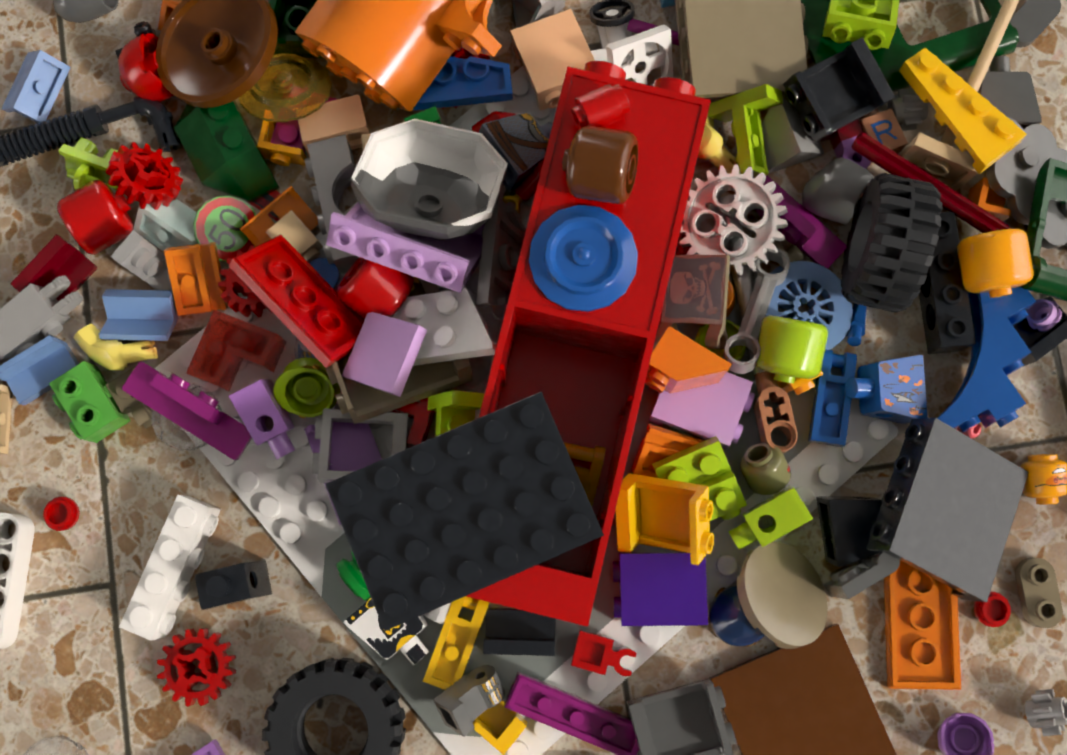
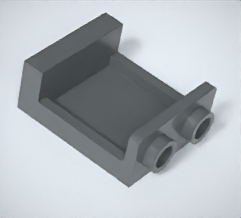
(682, 721)

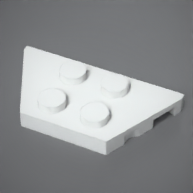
(452, 326)

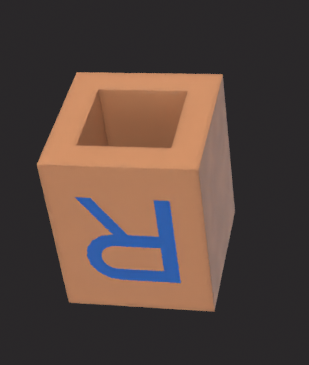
(885, 129)

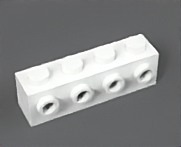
(170, 568)

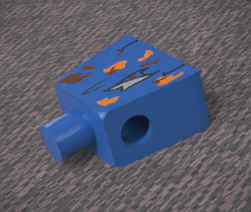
(891, 389)

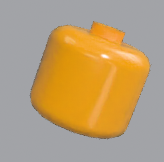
(995, 262)

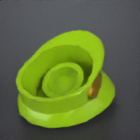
(305, 388)

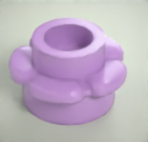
(1039, 310)

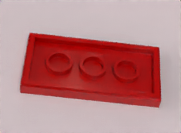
(299, 298)

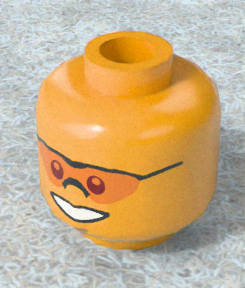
(1045, 478)

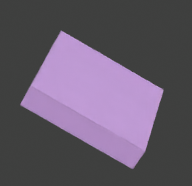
(384, 353)

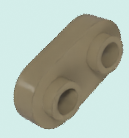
(1036, 594)

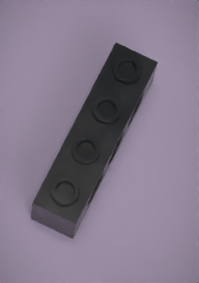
(943, 296)

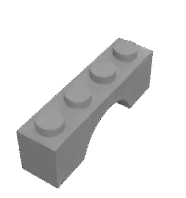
(332, 168)

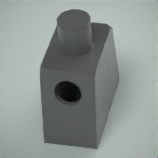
(1011, 92)

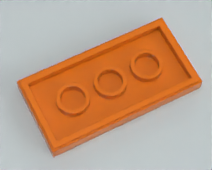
(921, 632)

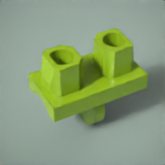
(84, 164)

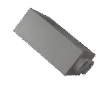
(323, 431)

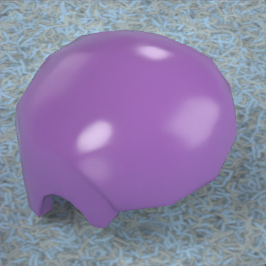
(965, 735)

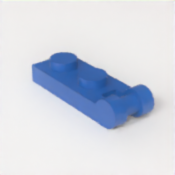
(831, 402)

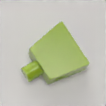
(787, 514)

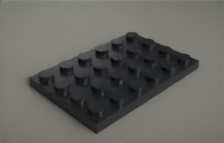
(463, 510)

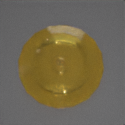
(288, 89)

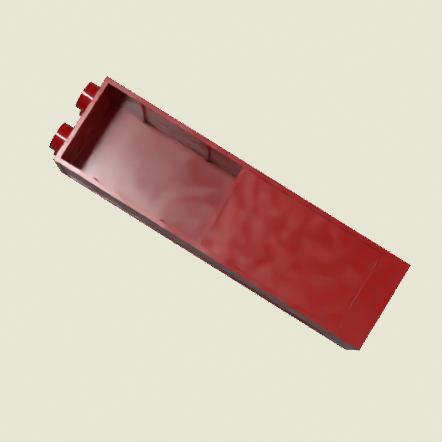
(596, 360)

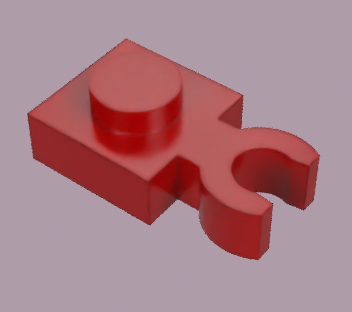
(596, 653)

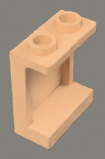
(547, 50)

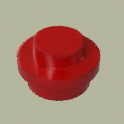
(61, 513)
(994, 612)

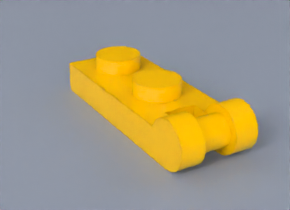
(455, 643)

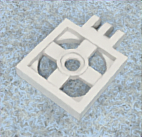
(636, 44)

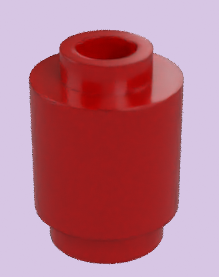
(600, 107)

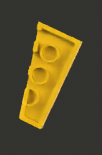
(970, 116)

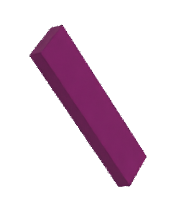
(572, 715)

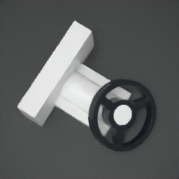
(613, 26)

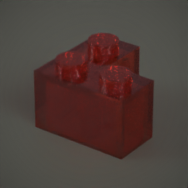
(227, 344)

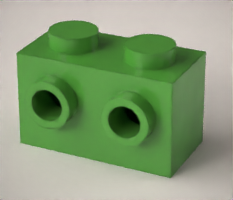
(88, 402)

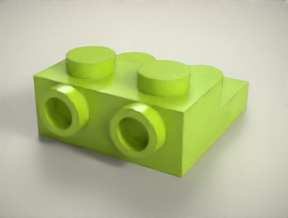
(862, 18)
(706, 466)

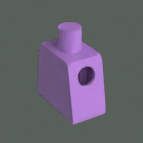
(257, 403)

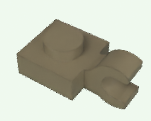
(127, 403)

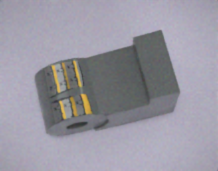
(469, 698)

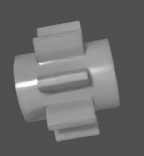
(908, 109)
(1047, 712)

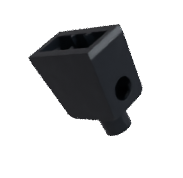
(847, 527)
(232, 584)

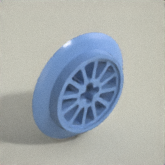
(828, 285)

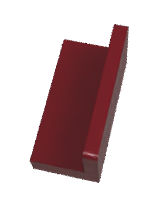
(55, 260)

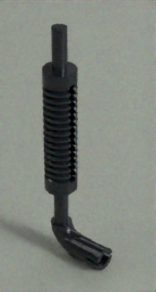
(83, 124)

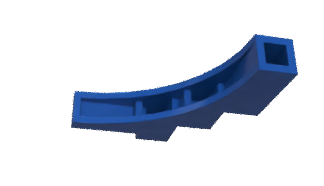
(986, 390)

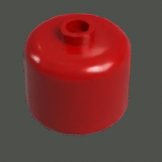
(95, 217)
(374, 288)

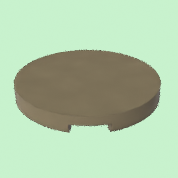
(782, 595)

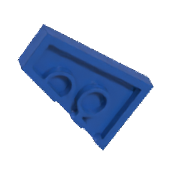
(468, 83)

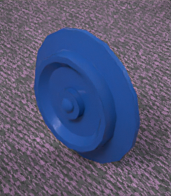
(583, 258)

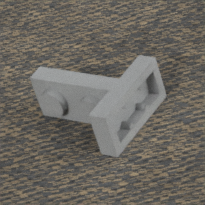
(143, 261)

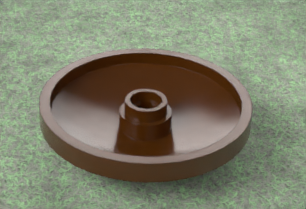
(215, 49)

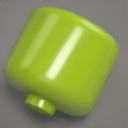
(791, 348)

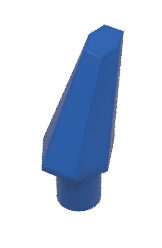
(857, 326)

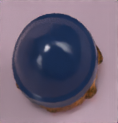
(729, 621)

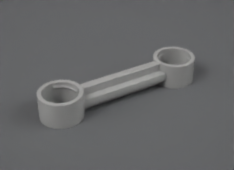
(756, 311)

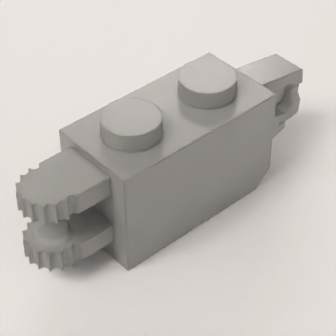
(34, 316)

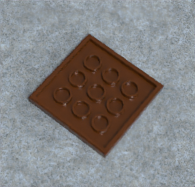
(803, 702)

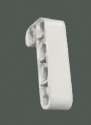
(13, 581)

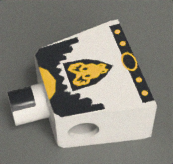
(387, 643)

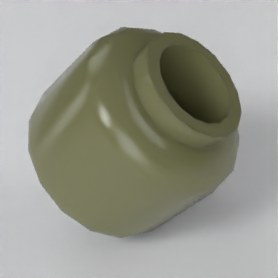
(765, 469)

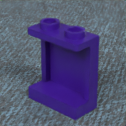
(660, 590)

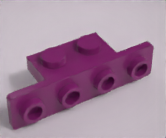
(807, 231)
(191, 412)

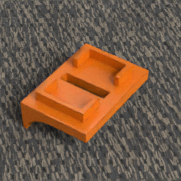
(289, 200)

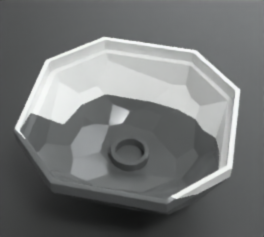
(429, 179)

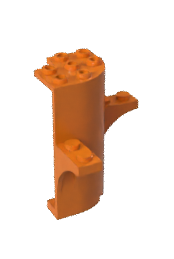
(395, 44)

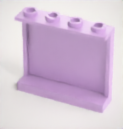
(433, 260)

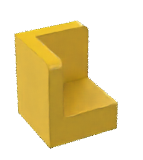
(500, 726)

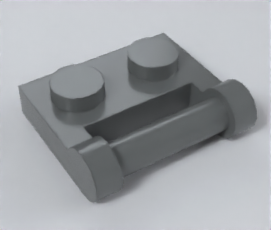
(851, 581)

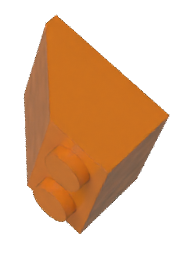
(683, 364)

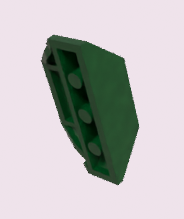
(225, 151)

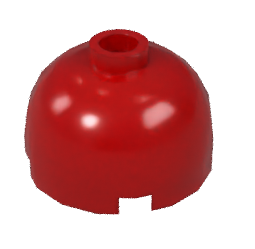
(139, 69)

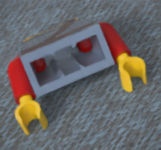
(521, 145)

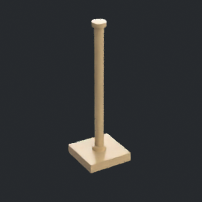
(940, 157)

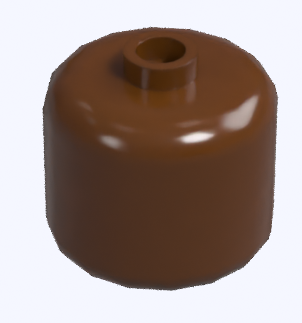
(601, 164)

